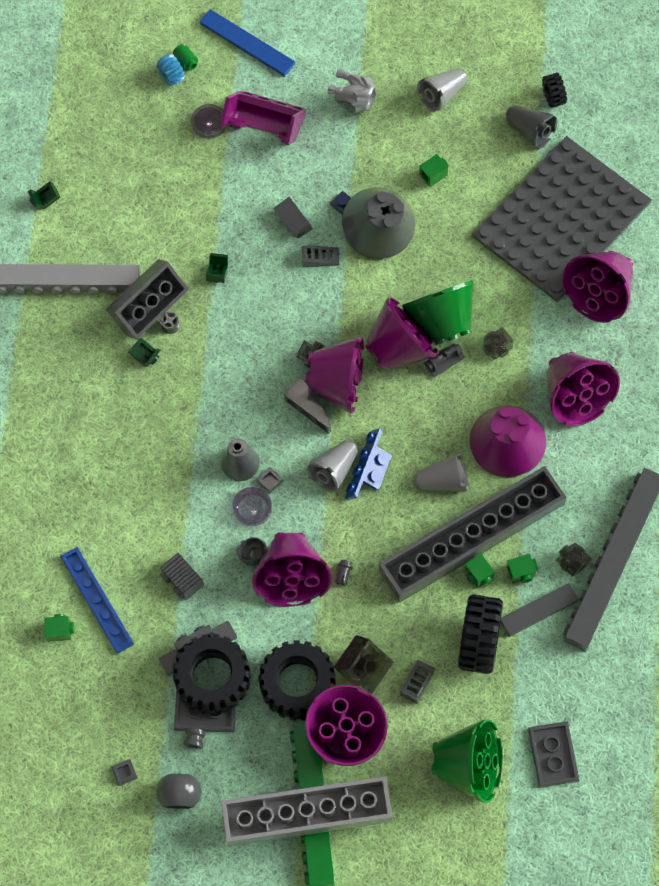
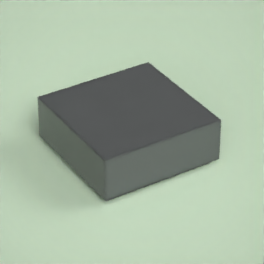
(269, 480)
(124, 772)

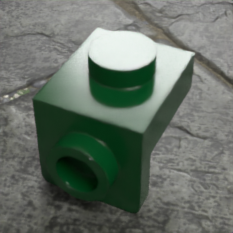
(44, 196)
(217, 268)
(144, 352)

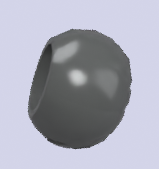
(178, 791)

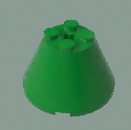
(444, 312)
(470, 760)

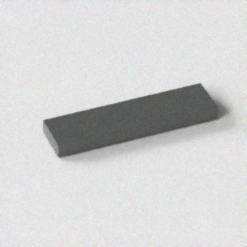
(539, 609)

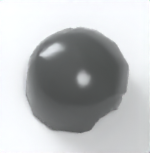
(255, 544)

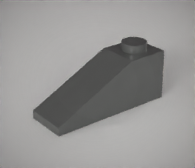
(307, 403)

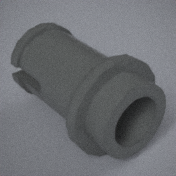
(343, 571)

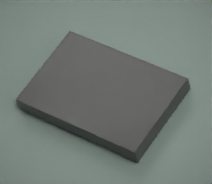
(189, 718)
(553, 754)

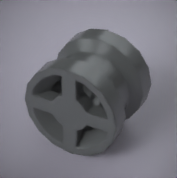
(169, 318)
(194, 738)

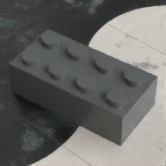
(147, 299)

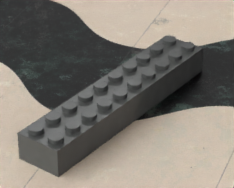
(472, 534)

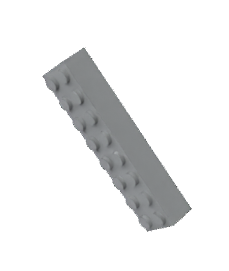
(306, 811)

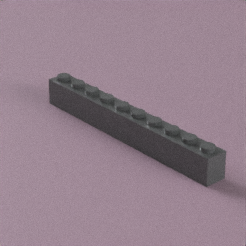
(614, 560)

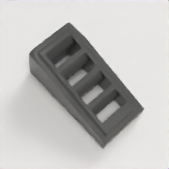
(312, 262)
(411, 695)

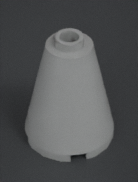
(441, 88)
(333, 465)
(443, 476)

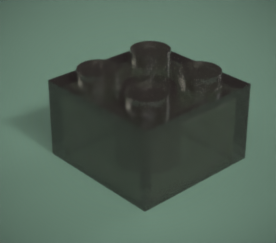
(363, 664)

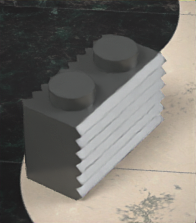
(182, 576)

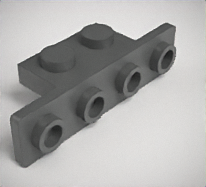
(223, 629)

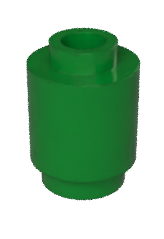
(185, 57)

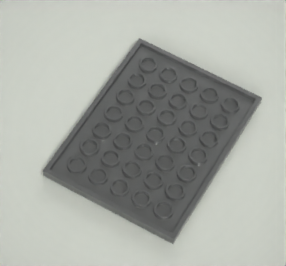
(560, 212)

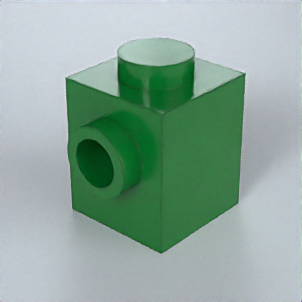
(433, 170)
(522, 568)
(479, 571)
(58, 628)

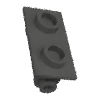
(444, 360)

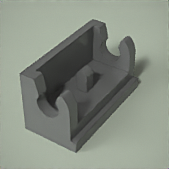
(293, 218)

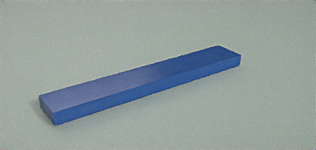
(247, 42)
(97, 600)

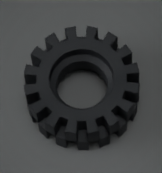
(554, 90)

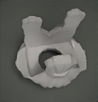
(358, 94)

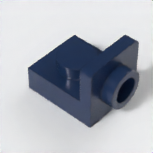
(340, 202)

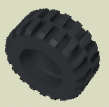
(480, 634)
(205, 649)
(281, 659)

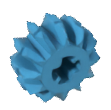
(170, 70)

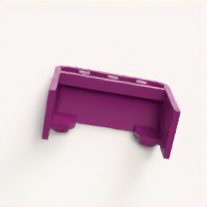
(263, 114)

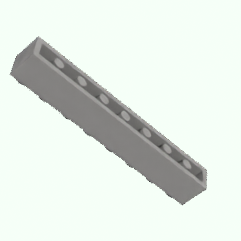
(67, 278)

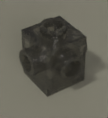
(497, 343)
(306, 348)
(573, 559)

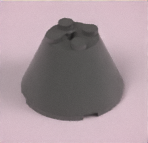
(378, 223)

